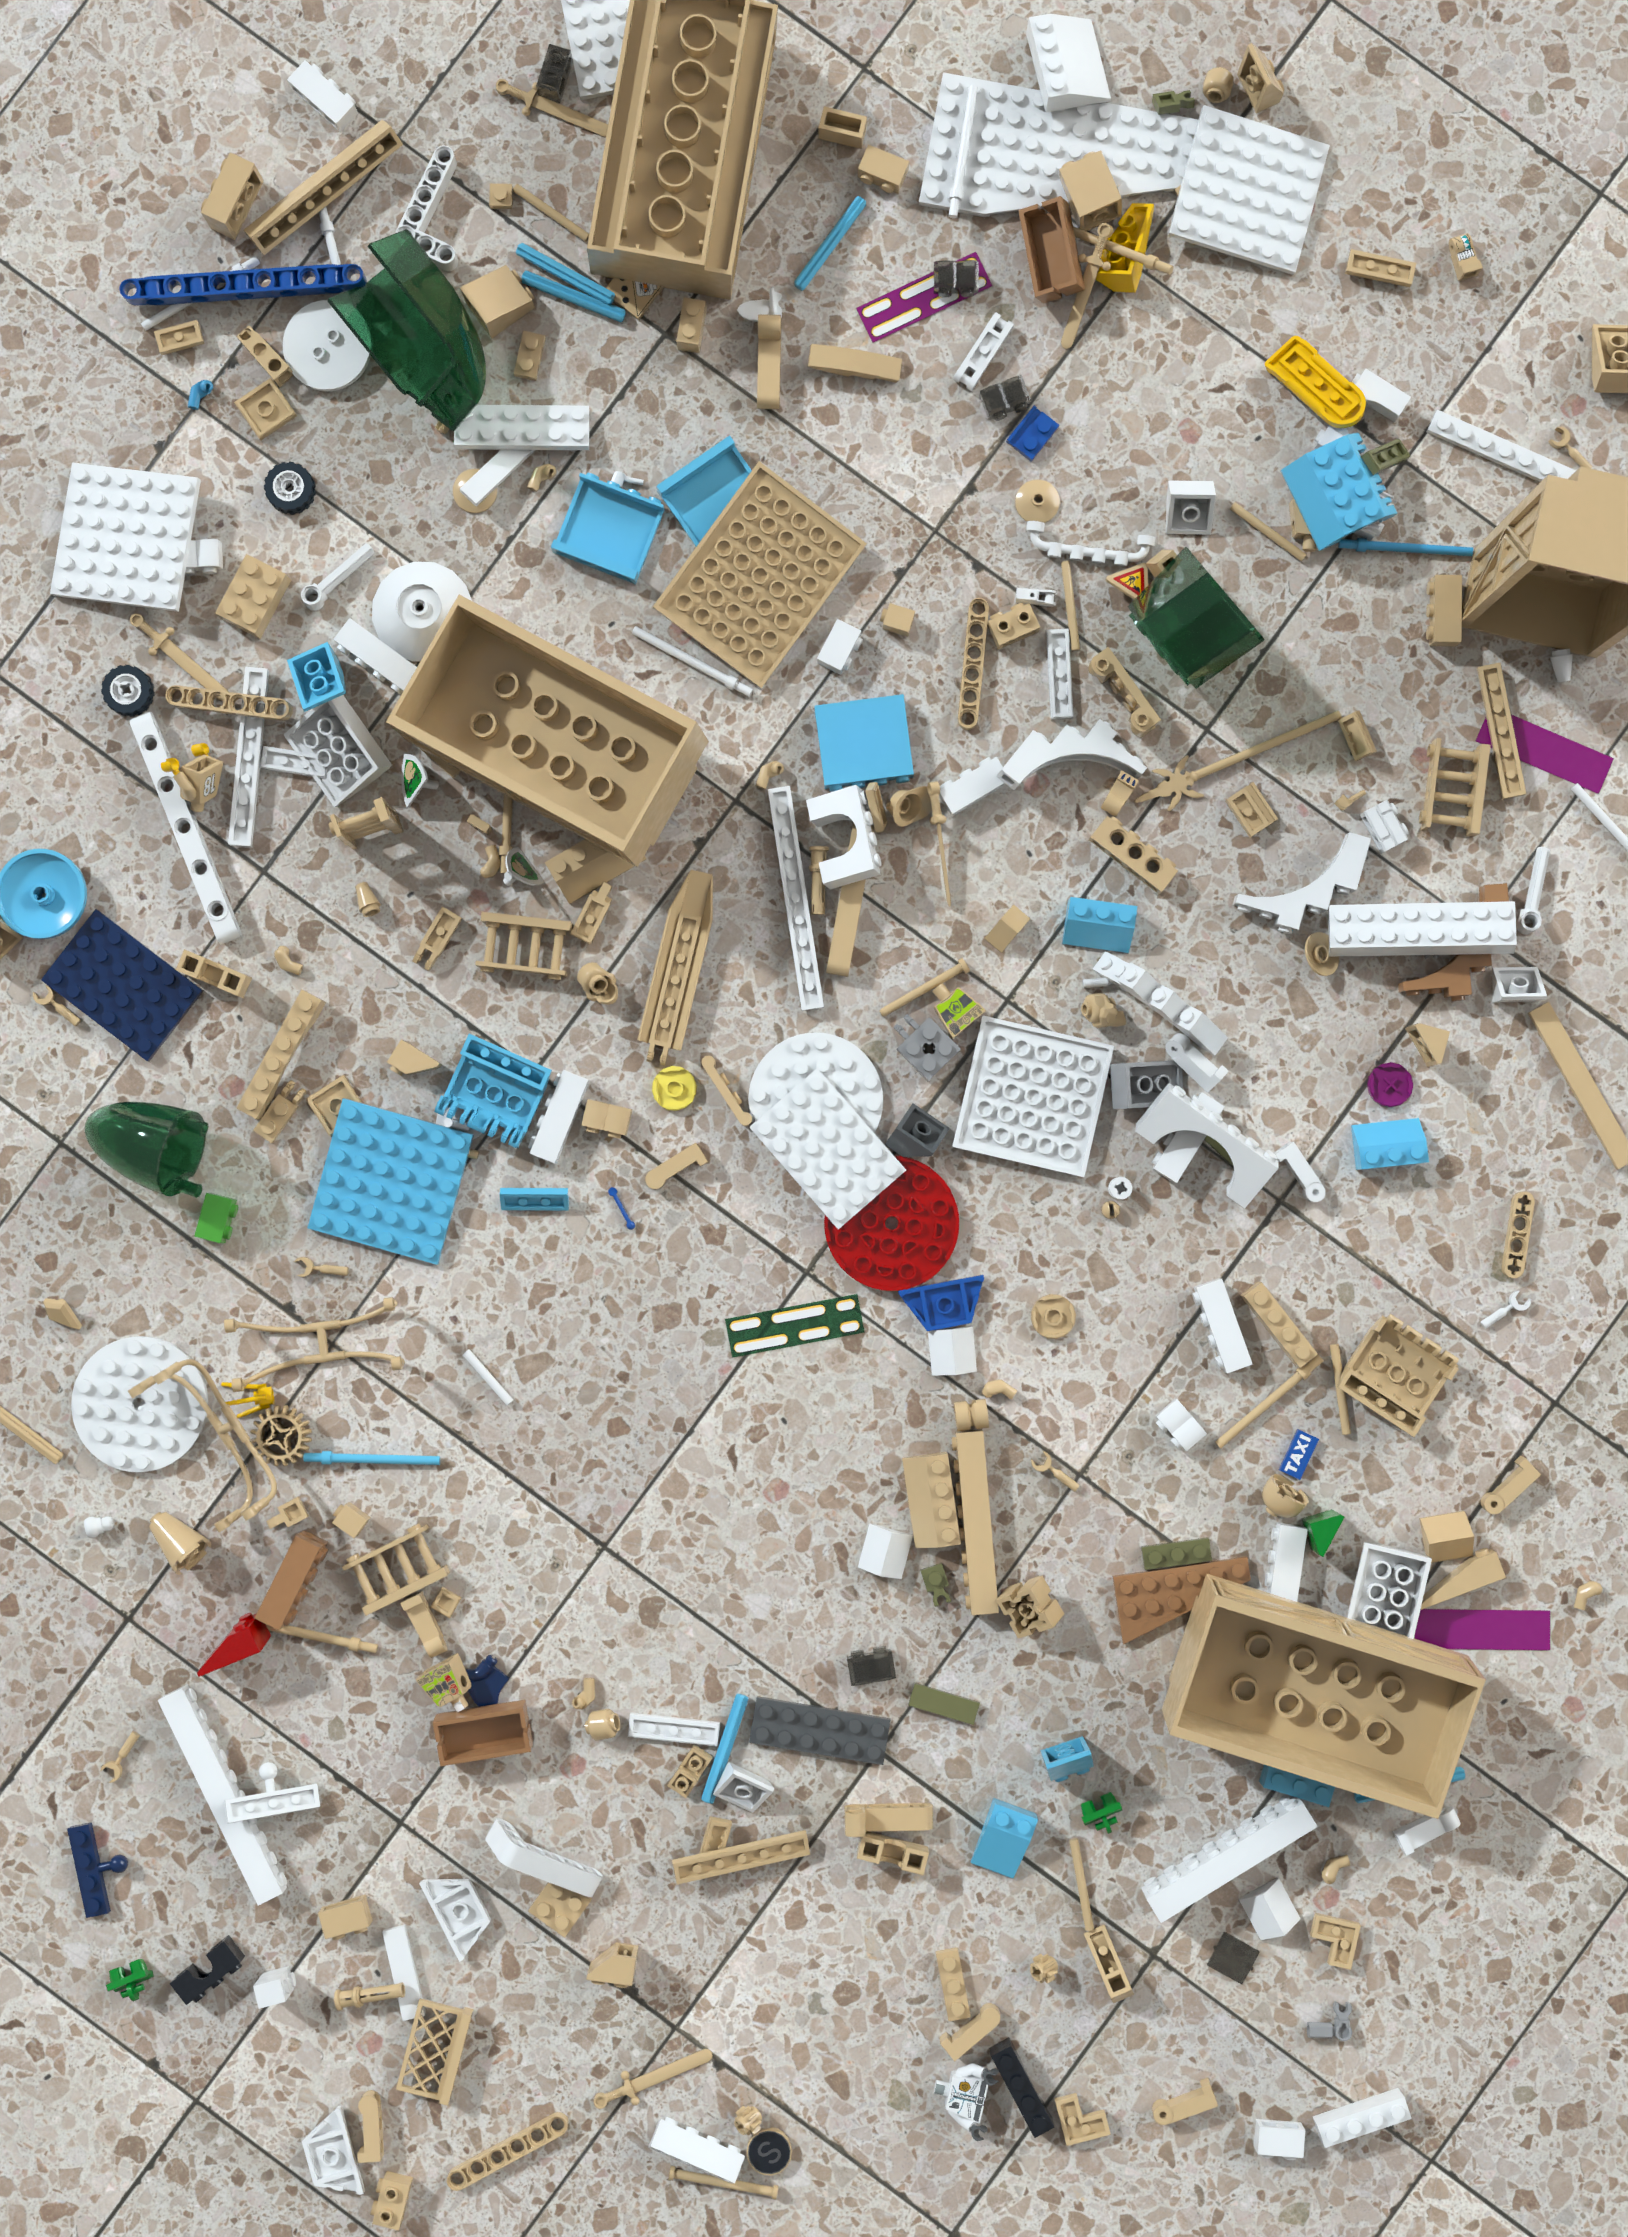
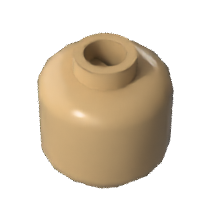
(1218, 84)
(602, 1724)

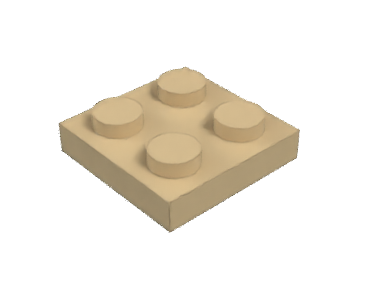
(559, 1907)

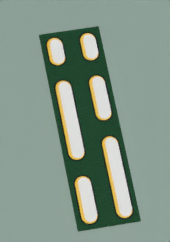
(794, 1325)

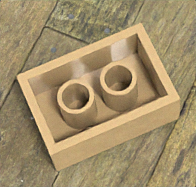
(231, 195)
(253, 596)

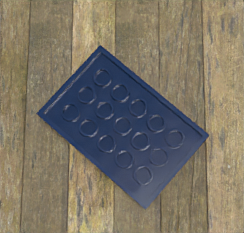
(122, 985)

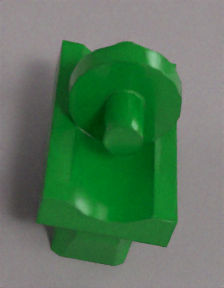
(1111, 1807)
(120, 1981)

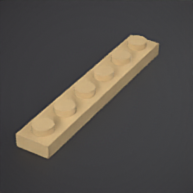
(1501, 730)
(741, 1857)

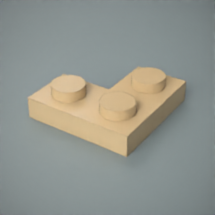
(1342, 1935)
(1080, 2127)

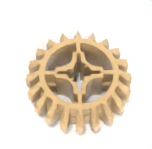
(284, 1444)

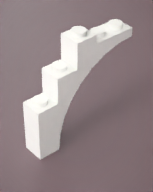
(1070, 745)
(1289, 908)
(1163, 1001)

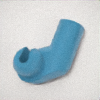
(199, 391)

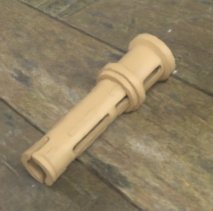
(818, 854)
(358, 1999)

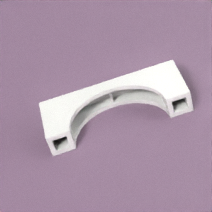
(1178, 1112)

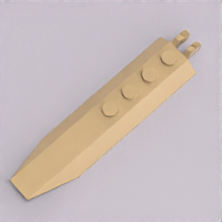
(678, 966)

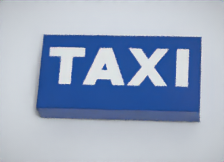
(1298, 1454)

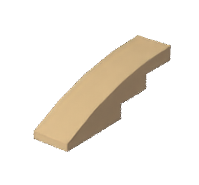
(854, 362)

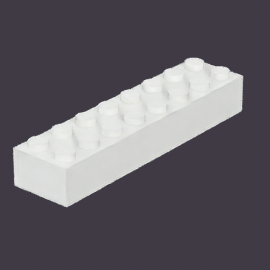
(1422, 929)
(1228, 1857)

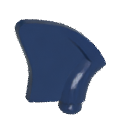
(486, 1682)

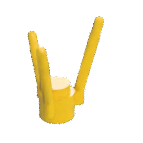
(263, 1396)

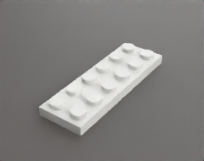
(524, 428)

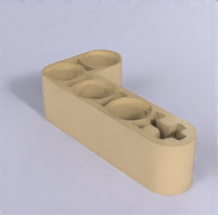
(769, 361)
(887, 1817)

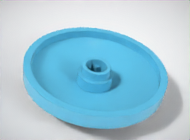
(22, 887)

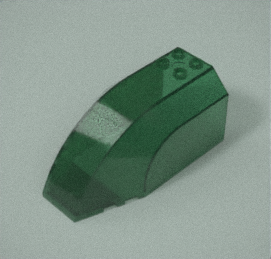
(417, 330)

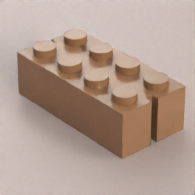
(1051, 250)
(291, 1580)
(482, 1732)

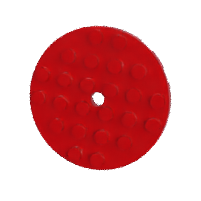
(916, 1247)

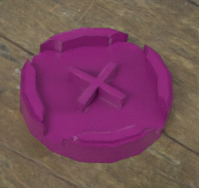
(1390, 1084)

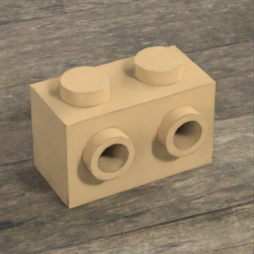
(1013, 625)
(392, 2200)

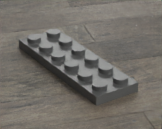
(819, 1730)

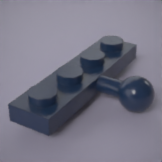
(90, 1870)

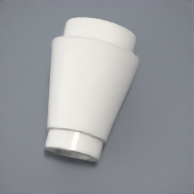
(1562, 664)

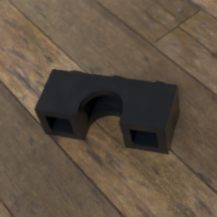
(192, 1983)

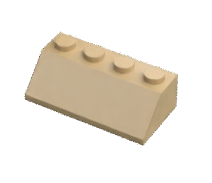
(585, 869)
(931, 1500)

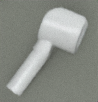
(620, 477)

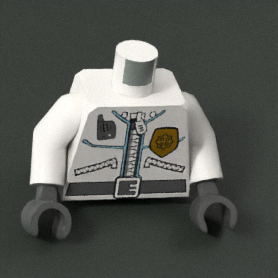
(966, 2096)

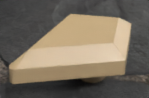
(61, 1312)

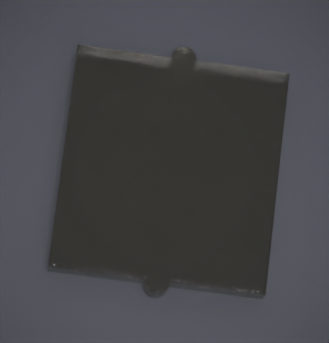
(1233, 1958)

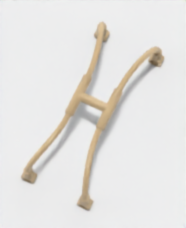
(389, 1303)
(222, 1430)

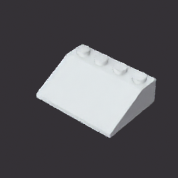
(1066, 61)
(352, 751)
(1389, 1588)

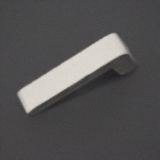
(427, 209)
(540, 1863)

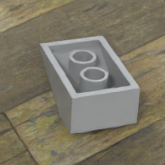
(1142, 1082)

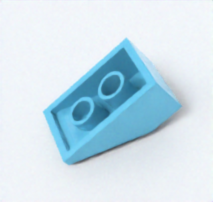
(317, 676)
(1067, 1759)
(1004, 1838)

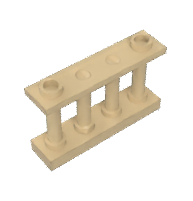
(1476, 779)
(381, 817)
(515, 924)
(414, 1581)

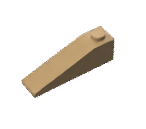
(1470, 1575)

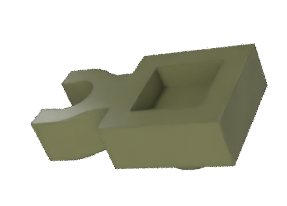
(1170, 102)
(935, 1580)

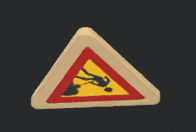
(1131, 580)

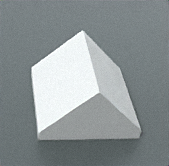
(1517, 985)
(952, 1351)
(885, 1551)
(743, 1787)
(1270, 1910)

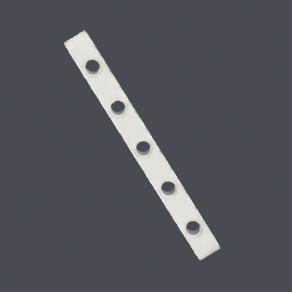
(191, 843)

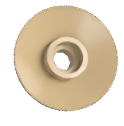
(463, 502)
(1033, 511)
(1318, 954)

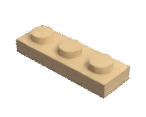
(1380, 268)
(953, 1984)

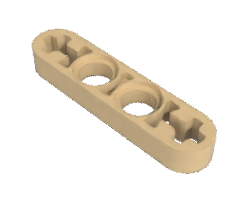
(1521, 1235)

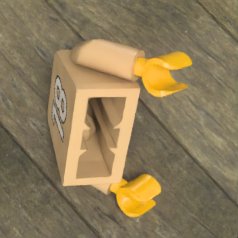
(197, 778)

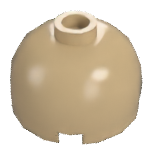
(1282, 1498)

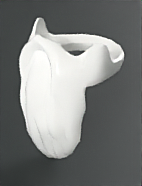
(751, 309)

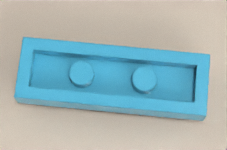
(534, 1199)

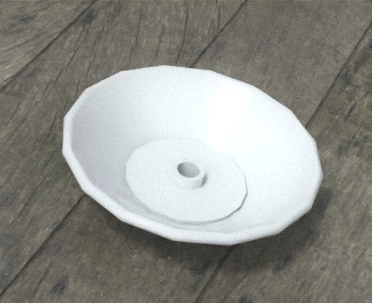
(396, 604)

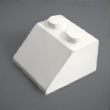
(1190, 507)

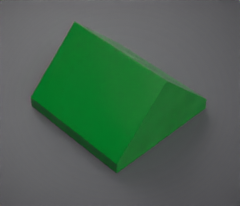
(1322, 1529)

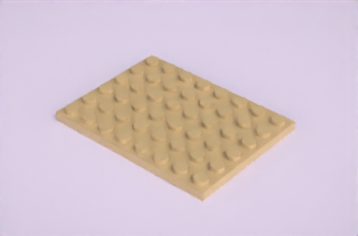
(759, 575)

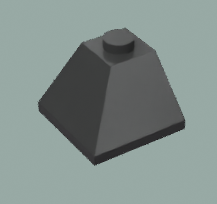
(917, 1134)

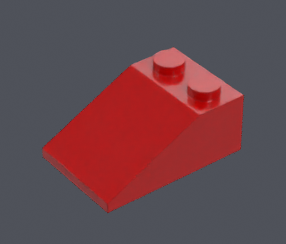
(242, 1641)

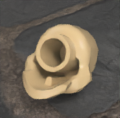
(598, 983)
(1102, 1011)

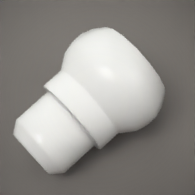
(96, 1526)

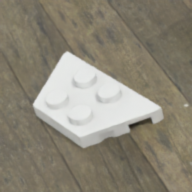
(458, 1911)
(332, 2155)

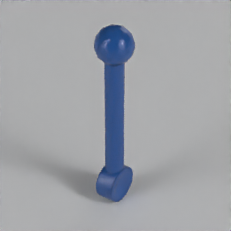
(613, 1192)

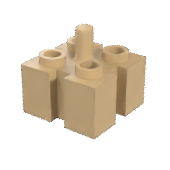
(1030, 1607)

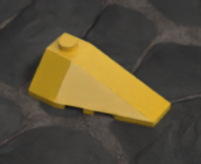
(1133, 234)

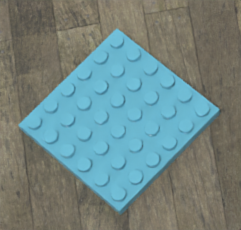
(390, 1181)

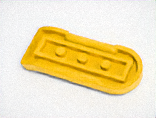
(1317, 383)

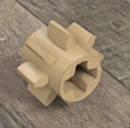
(1044, 1968)
(748, 2120)

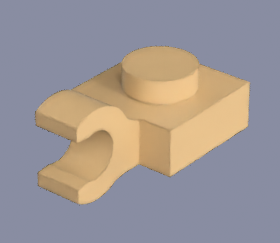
(289, 1513)

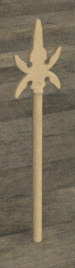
(1178, 783)

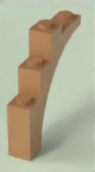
(1455, 976)

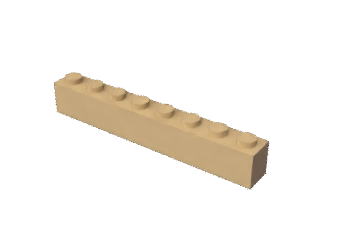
(323, 187)
(976, 1522)

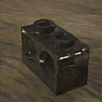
(554, 73)

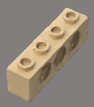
(1120, 853)

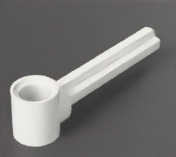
(335, 578)
(1534, 893)

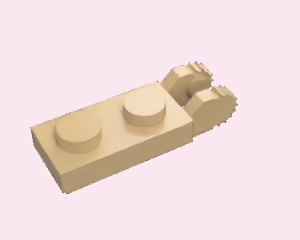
(437, 936)
(279, 1113)

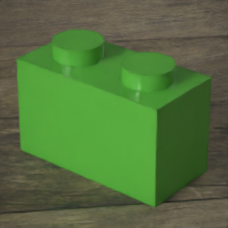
(216, 1218)

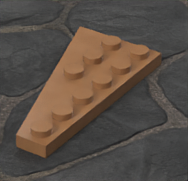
(1163, 1594)

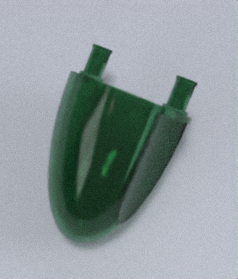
(150, 1144)

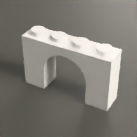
(1378, 395)
(862, 859)

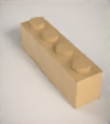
(1278, 1324)

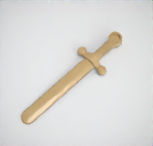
(533, 99)
(1094, 262)
(176, 654)
(938, 819)
(652, 2078)

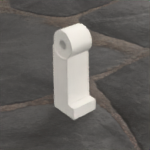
(1194, 1062)
(1312, 1186)
(1426, 1829)

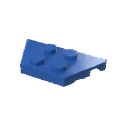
(945, 1302)

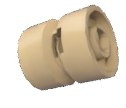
(971, 1415)

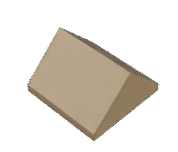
(1429, 1042)
(1447, 1536)

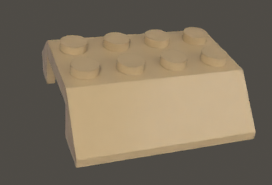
(1397, 1373)

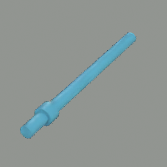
(328, 1457)

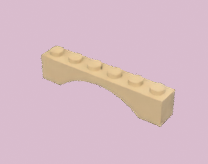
(290, 1035)

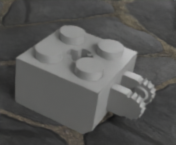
(930, 1034)

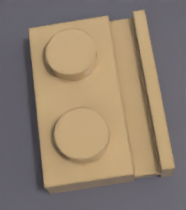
(1251, 809)

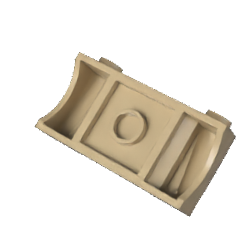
(1107, 667)

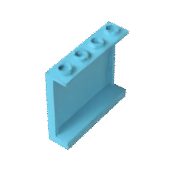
(704, 488)
(609, 528)
(864, 742)

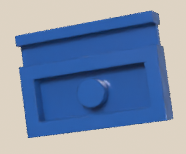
(1032, 433)

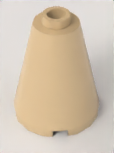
(178, 1542)

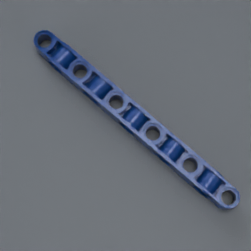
(242, 284)

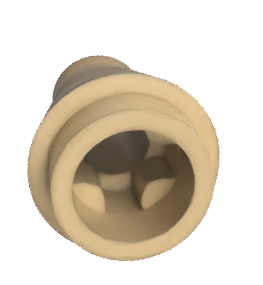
(367, 901)

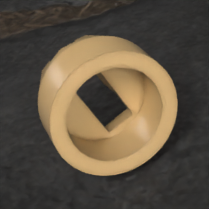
(1106, 1210)

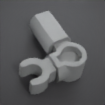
(1326, 2030)

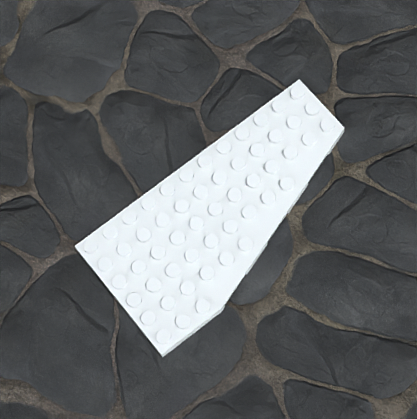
(1021, 147)

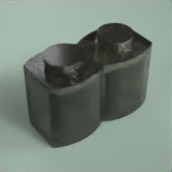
(956, 277)
(1005, 398)
(871, 1666)

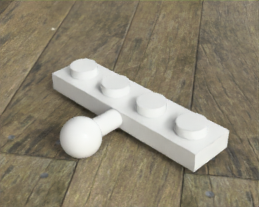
(272, 1801)

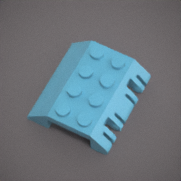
(1337, 491)
(494, 1090)

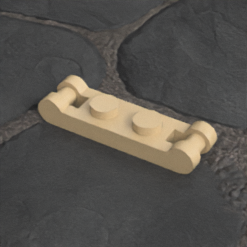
(721, 1083)

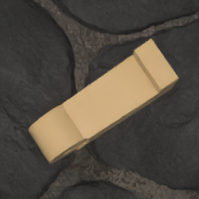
(265, 356)
(657, 1177)
(1511, 1487)
(425, 1624)
(971, 2032)
(1185, 2105)
(372, 2128)

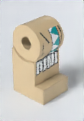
(1464, 257)

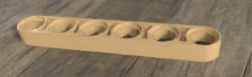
(976, 664)
(228, 705)
(506, 2149)

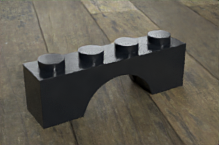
(1021, 2088)

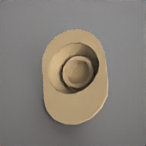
(910, 805)

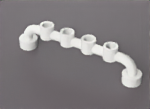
(1098, 555)

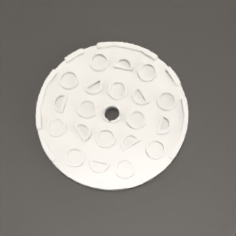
(837, 1060)
(107, 1413)

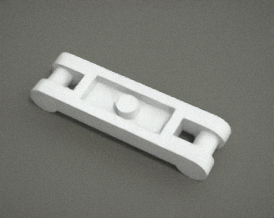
(983, 351)

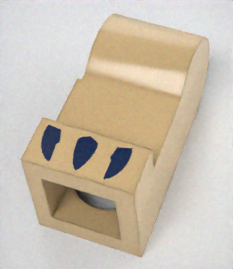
(1119, 793)

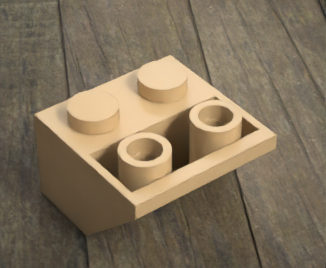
(614, 1966)

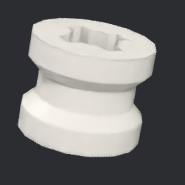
(1116, 1187)

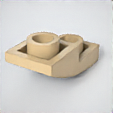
(690, 1771)

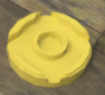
(674, 1088)

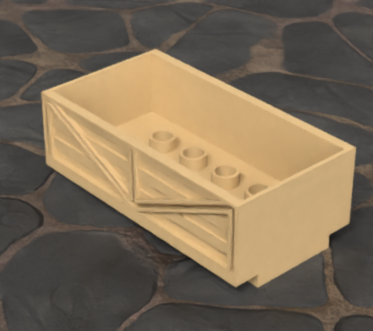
(682, 143)
(1556, 567)
(549, 730)
(1322, 1696)

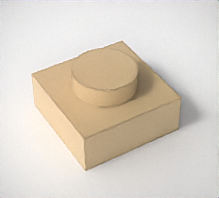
(501, 196)

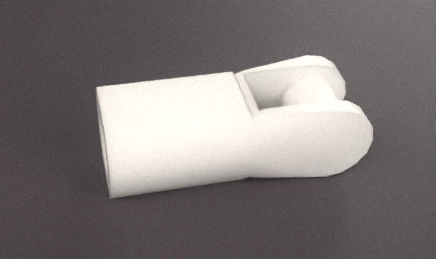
(1031, 596)

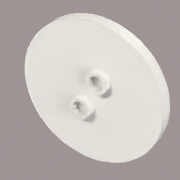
(323, 348)

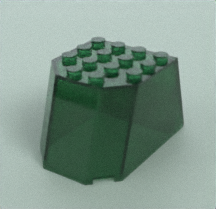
(1192, 621)

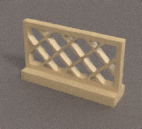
(454, 2050)

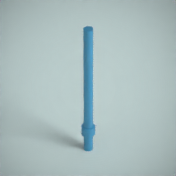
(1362, 545)

